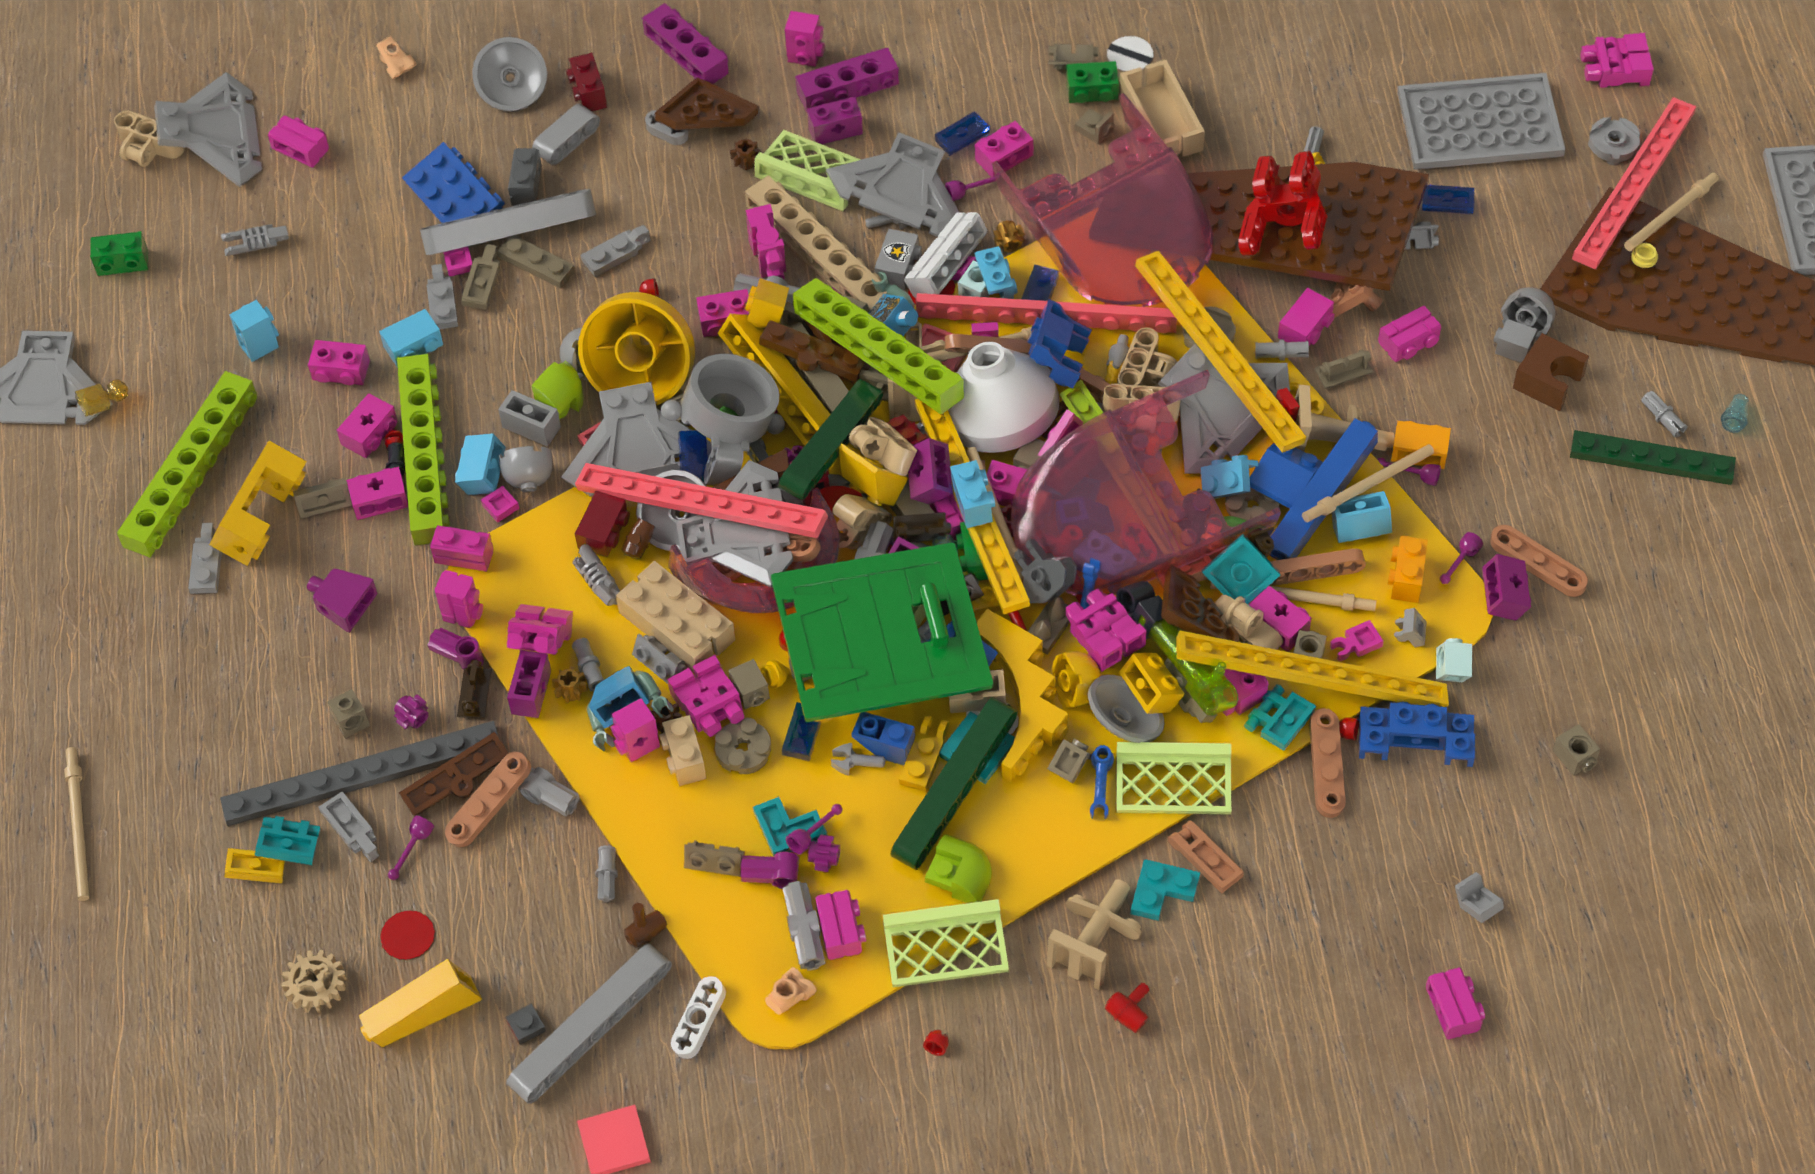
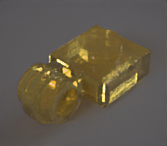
(95, 399)

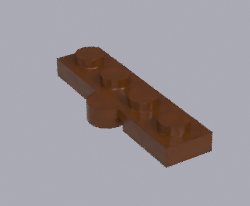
(811, 351)
(455, 775)

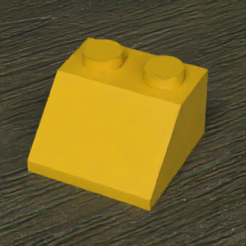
(870, 476)

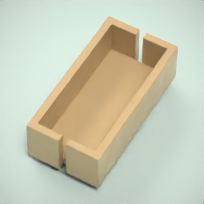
(1164, 106)
(675, 616)

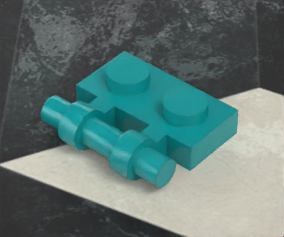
(1286, 722)
(287, 840)

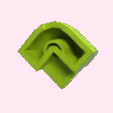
(559, 388)
(960, 869)

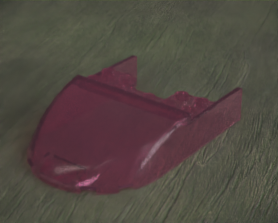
(1117, 217)
(1115, 501)

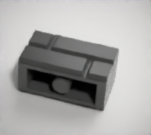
(524, 176)

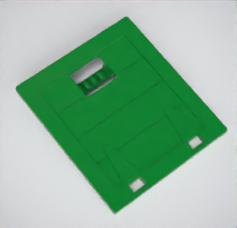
(861, 635)

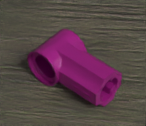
(455, 647)
(775, 870)

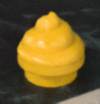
(775, 673)

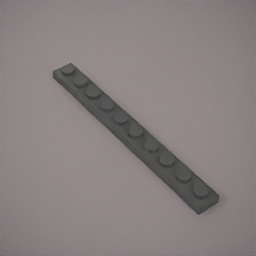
(350, 775)

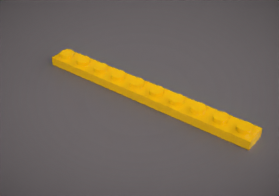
(1221, 352)
(987, 536)
(1310, 670)

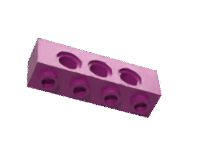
(685, 44)
(848, 79)

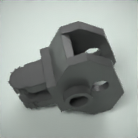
(1046, 575)

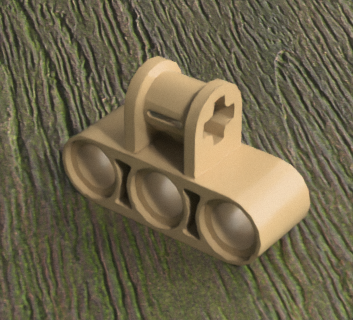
(141, 139)
(1144, 362)
(1120, 395)
(883, 443)
(855, 518)
(1248, 623)

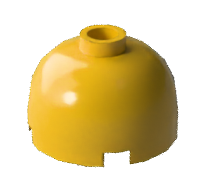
(1075, 675)

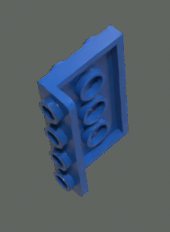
(451, 186)

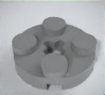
(1613, 151)

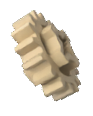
(314, 994)

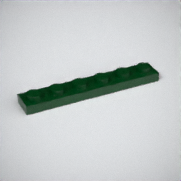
(1653, 457)

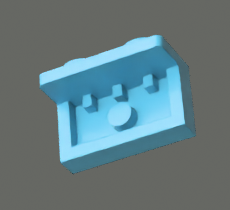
(996, 272)
(1227, 477)

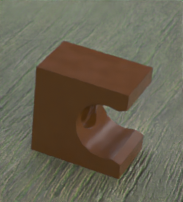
(1542, 363)

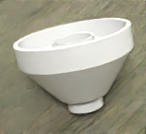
(1004, 399)

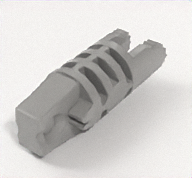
(255, 238)
(596, 575)

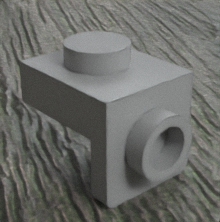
(1477, 899)

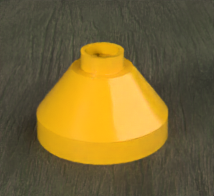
(637, 342)

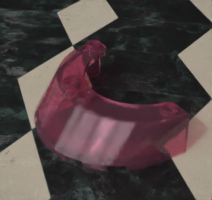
(755, 596)

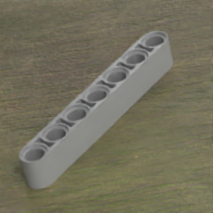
(508, 221)
(588, 1023)

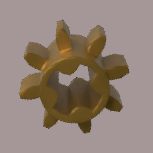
(1009, 236)
(569, 685)

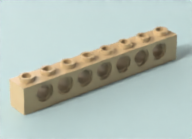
(815, 243)

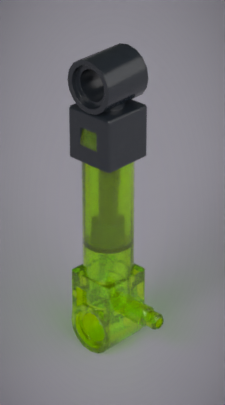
(1205, 682)

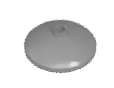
(507, 57)
(663, 518)
(1121, 712)

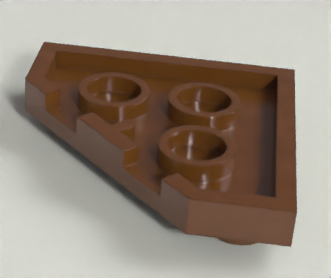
(705, 106)
(1189, 610)

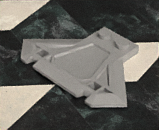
(214, 127)
(899, 184)
(43, 381)
(1217, 412)
(630, 434)
(739, 544)

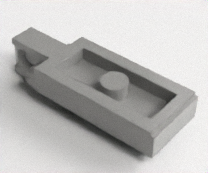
(615, 250)
(442, 299)
(205, 563)
(350, 825)

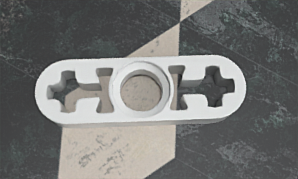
(702, 1029)

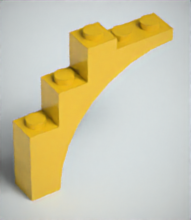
(1035, 688)

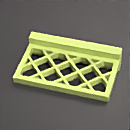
(800, 180)
(1174, 754)
(945, 918)

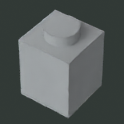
(1514, 340)

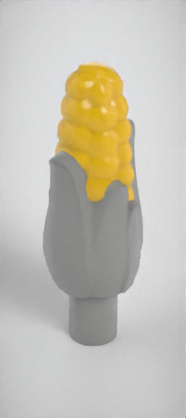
(1116, 359)

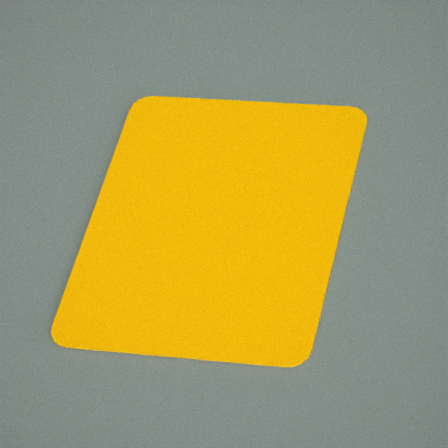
(1029, 829)

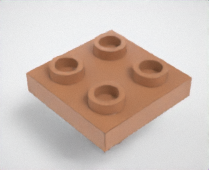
(1348, 296)

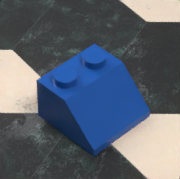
(1284, 474)

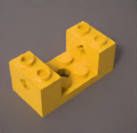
(274, 473)

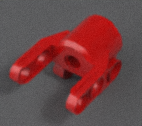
(1284, 203)

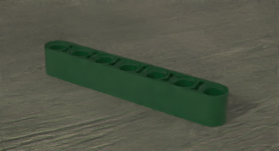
(824, 445)
(953, 783)

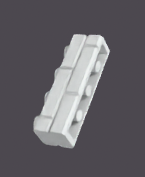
(946, 254)

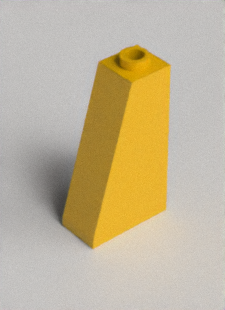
(420, 1004)

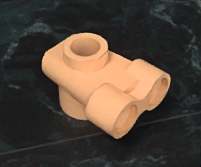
(397, 61)
(789, 991)

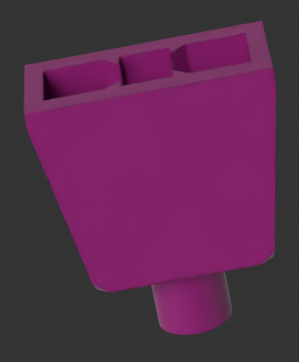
(342, 596)

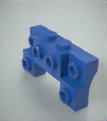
(1052, 337)
(1418, 728)

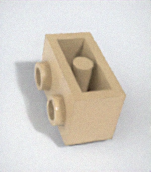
(684, 750)

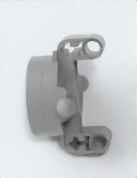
(735, 384)

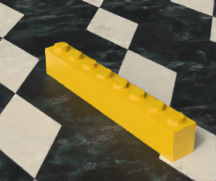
(796, 400)

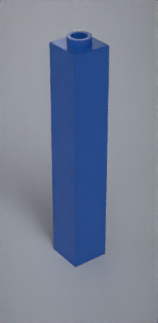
(1329, 480)

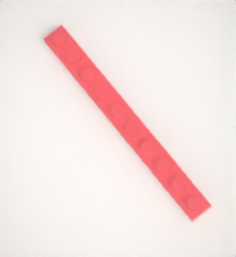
(1633, 183)
(1026, 311)
(702, 500)

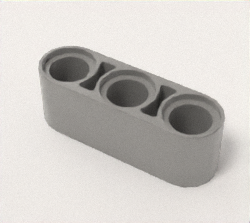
(566, 134)

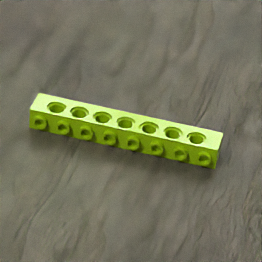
(879, 346)
(419, 410)
(187, 464)

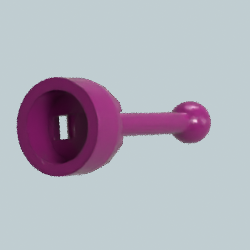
(957, 189)
(1428, 473)
(1469, 546)
(419, 829)
(800, 839)

